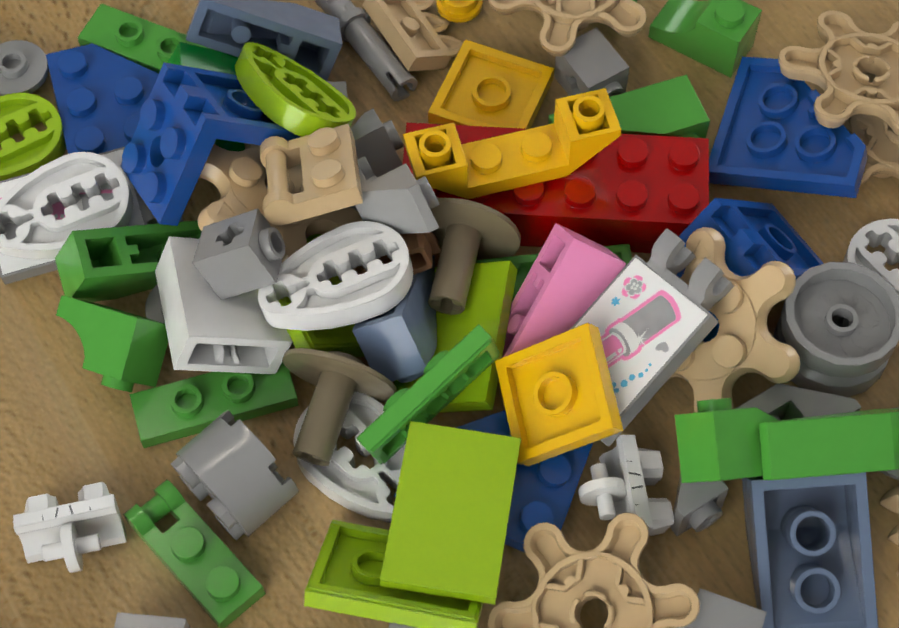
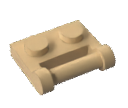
(328, 174)

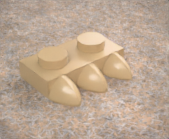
(414, 33)

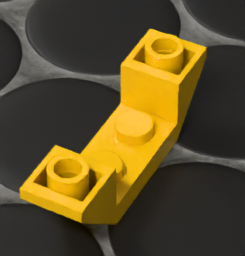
(517, 159)

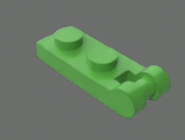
(196, 556)

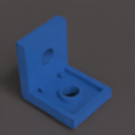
(178, 132)
(753, 237)

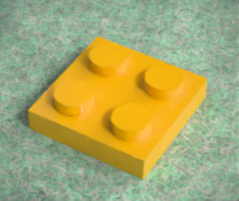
(491, 89)
(559, 394)

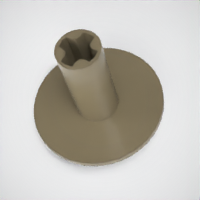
(466, 234)
(336, 380)

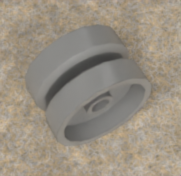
(841, 326)

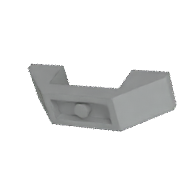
(387, 186)
(701, 502)

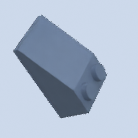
(811, 551)

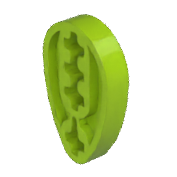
(290, 91)
(19, 115)

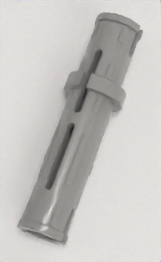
(379, 58)

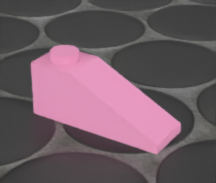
(559, 288)

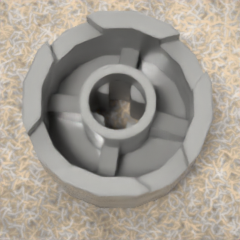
(235, 473)

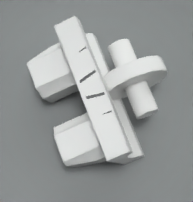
(620, 485)
(69, 529)

